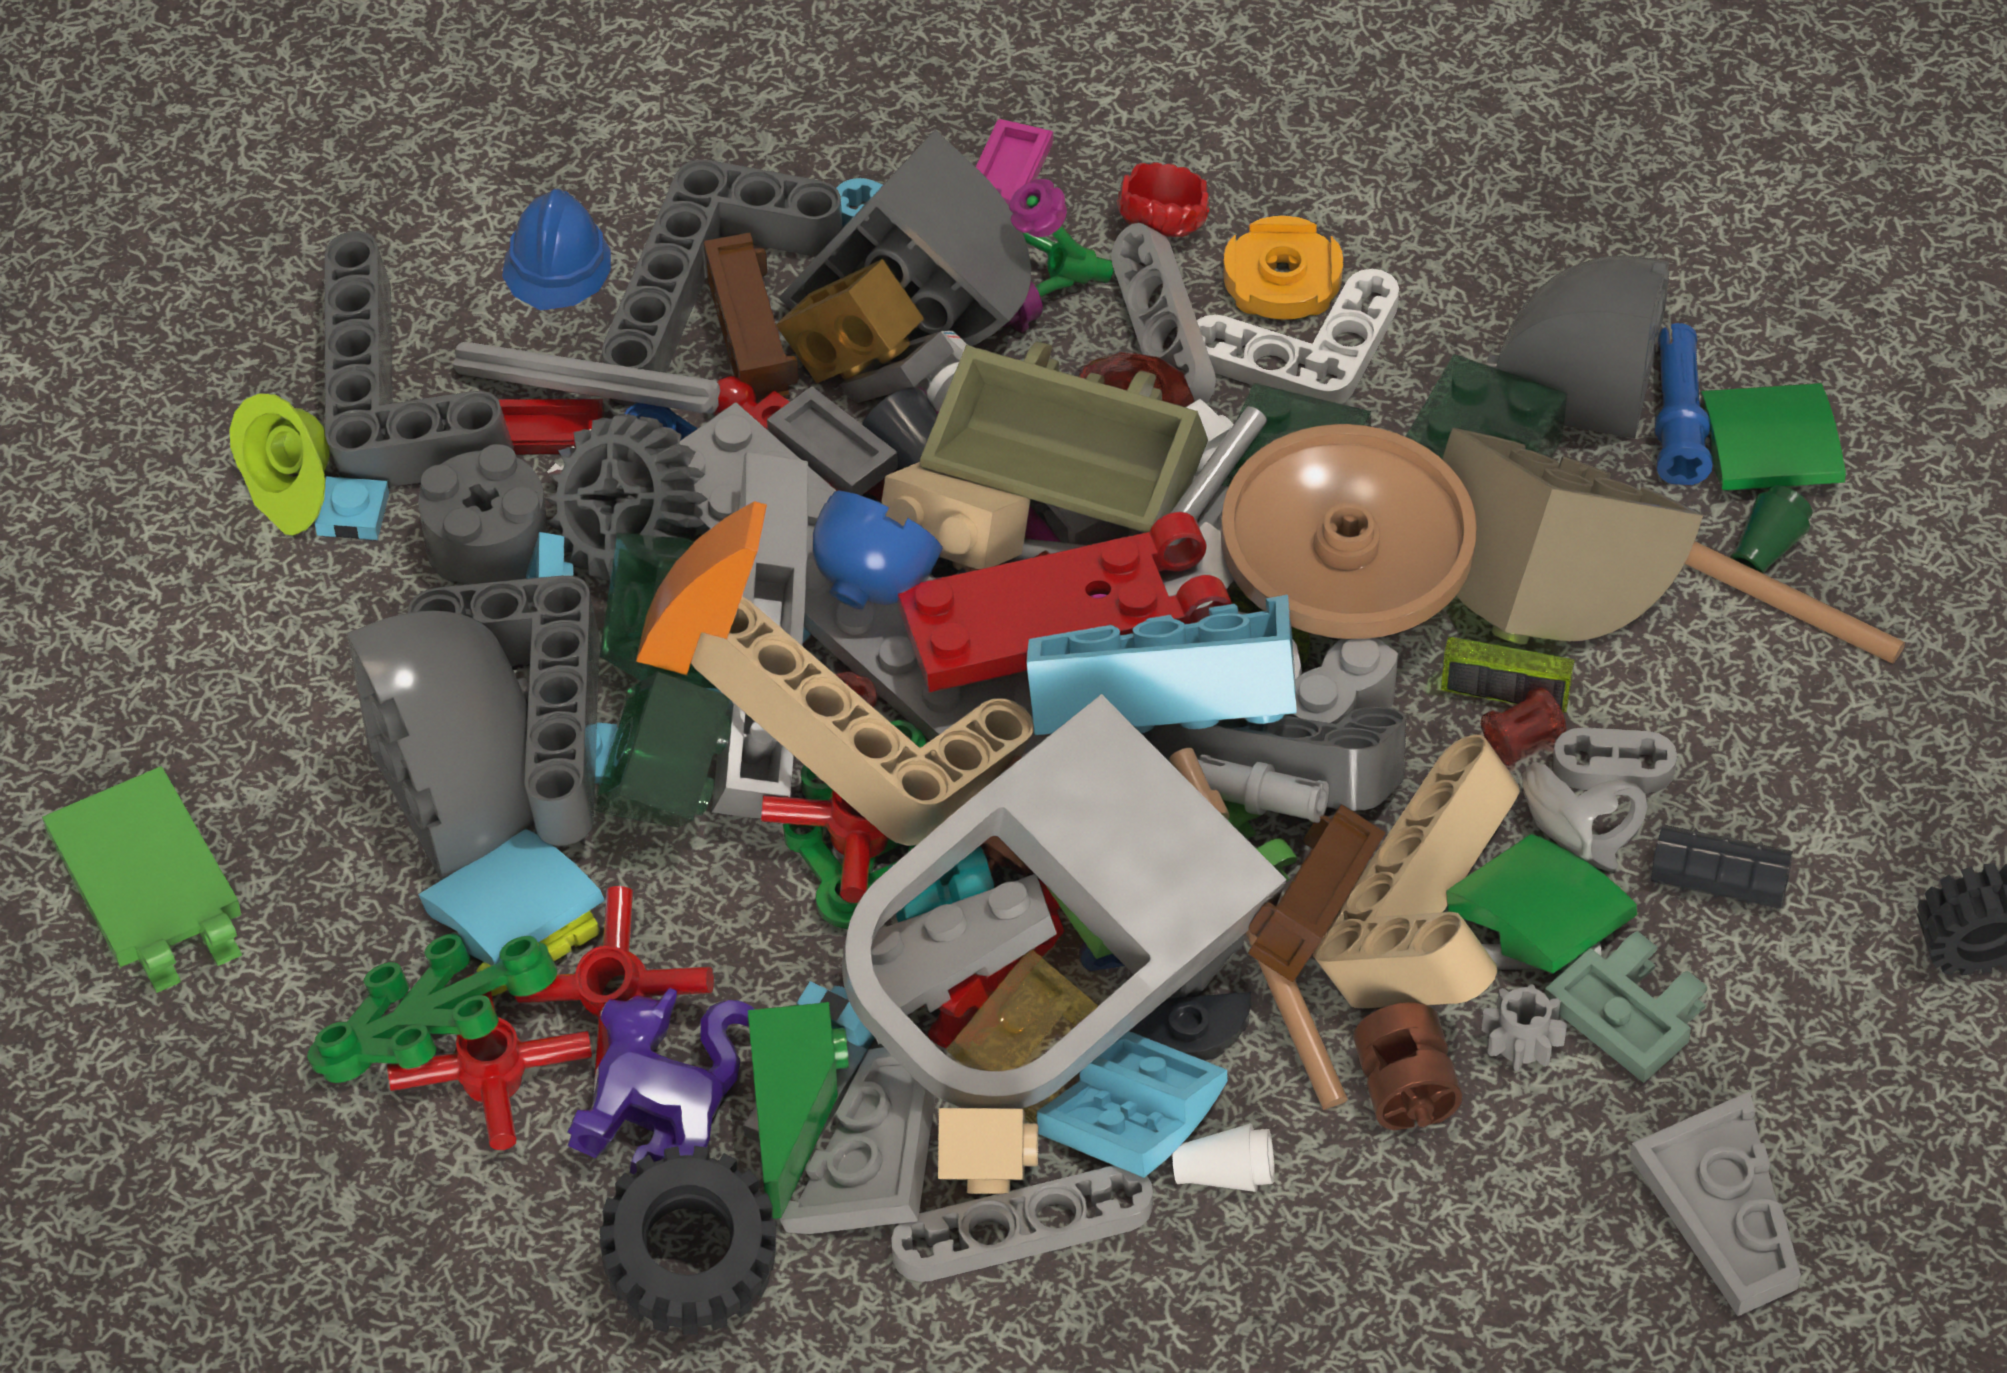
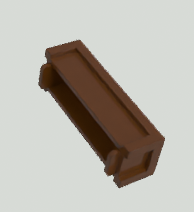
(746, 316)
(1298, 923)

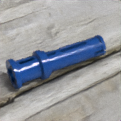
(1682, 422)

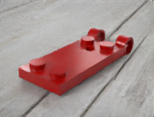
(983, 619)

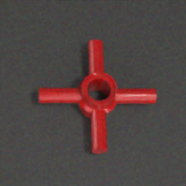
(848, 829)
(612, 960)
(493, 1070)

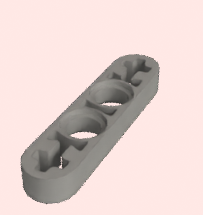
(1173, 309)
(1019, 1215)

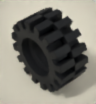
(1967, 921)

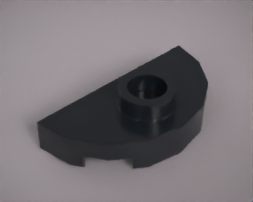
(1198, 1023)

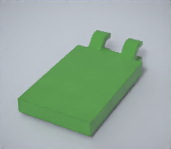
(146, 874)

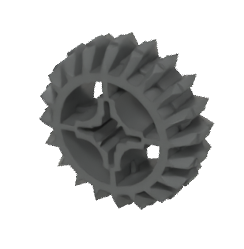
(617, 461)

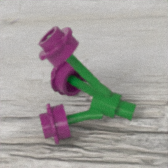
(1040, 212)

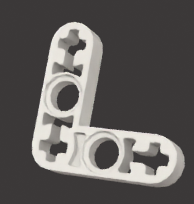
(1322, 356)

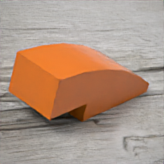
(702, 591)

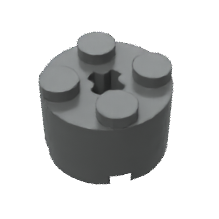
(481, 516)

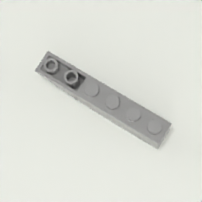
(754, 760)

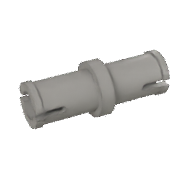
(1265, 789)

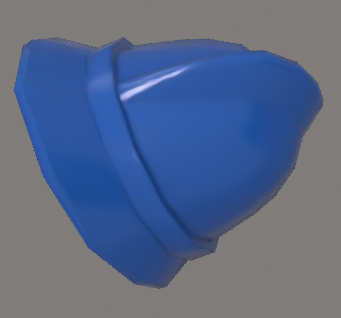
(556, 253)

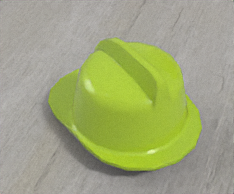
(278, 440)

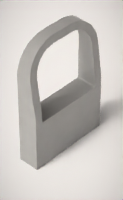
(1121, 849)

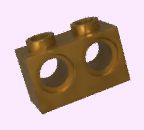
(851, 323)

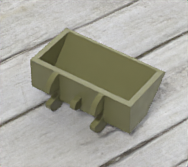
(1066, 437)

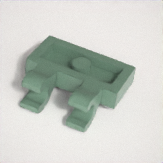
(1621, 1017)

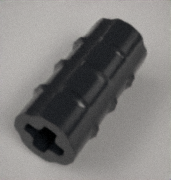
(1721, 866)

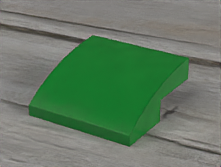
(1773, 436)
(1542, 903)

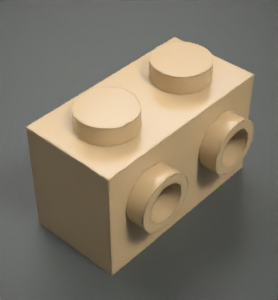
(968, 519)
(985, 1147)

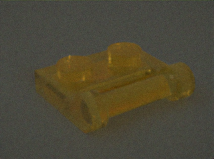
(1019, 1018)

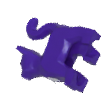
(652, 1090)

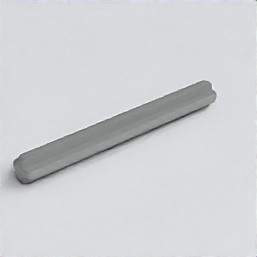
(587, 377)

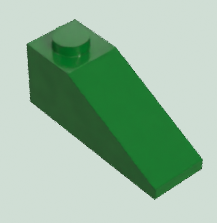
(794, 1088)

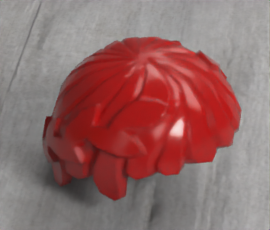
(1164, 199)

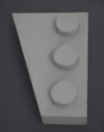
(942, 947)
(875, 1157)
(1722, 1200)

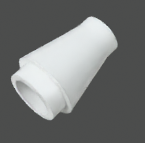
(1227, 1159)

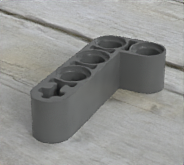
(1357, 757)

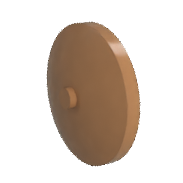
(1351, 528)

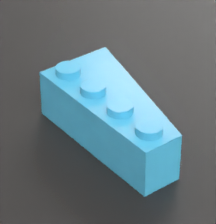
(1170, 670)

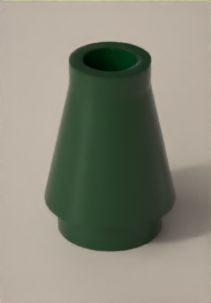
(1773, 527)

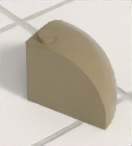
(1563, 542)

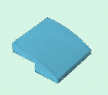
(510, 894)
(1133, 1104)

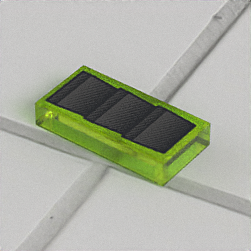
(1504, 672)

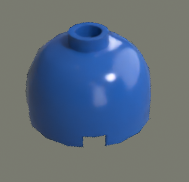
(870, 553)

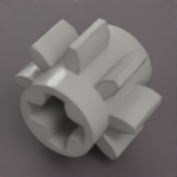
(1524, 1026)

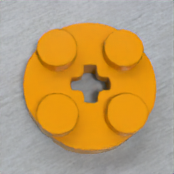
(1303, 291)

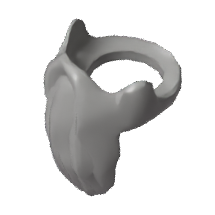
(1570, 818)

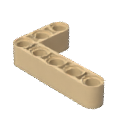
(849, 742)
(1392, 930)

